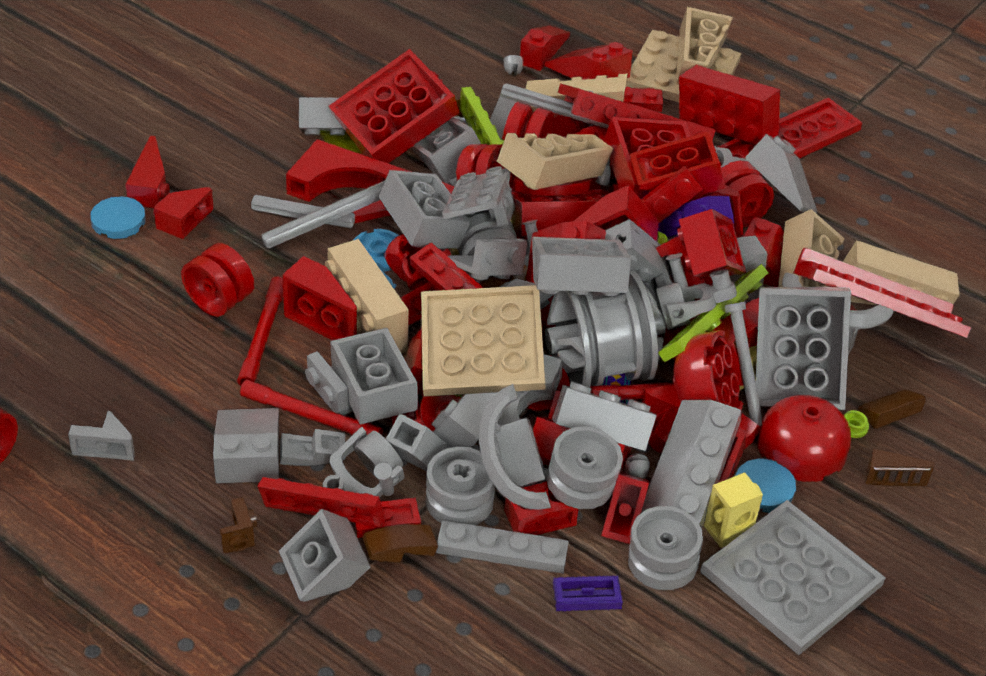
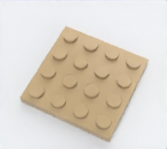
(658, 61)
(482, 340)

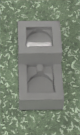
(307, 450)

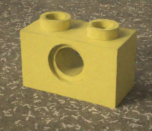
(732, 508)

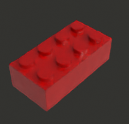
(729, 104)

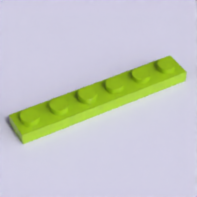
(710, 320)

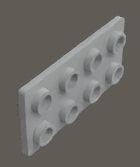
(481, 193)

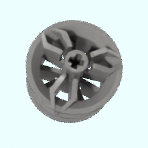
(606, 333)

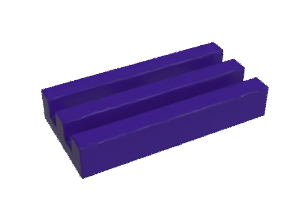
(587, 597)

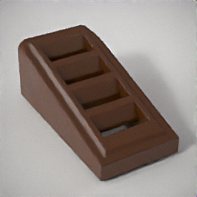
(891, 468)

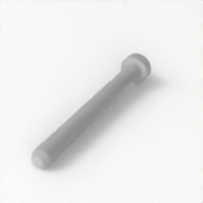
(745, 360)

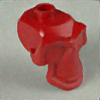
(398, 258)

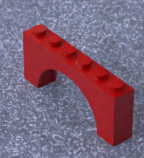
(333, 167)

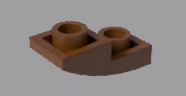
(393, 541)

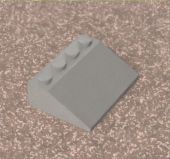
(803, 343)

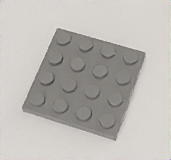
(792, 576)

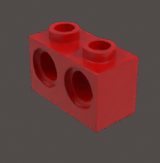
(540, 521)

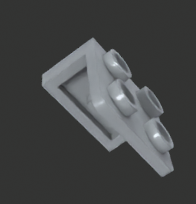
(494, 258)
(327, 384)

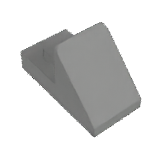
(110, 442)

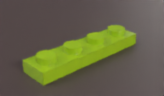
(478, 117)

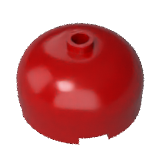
(709, 370)
(805, 437)

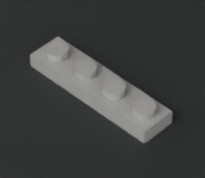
(502, 546)

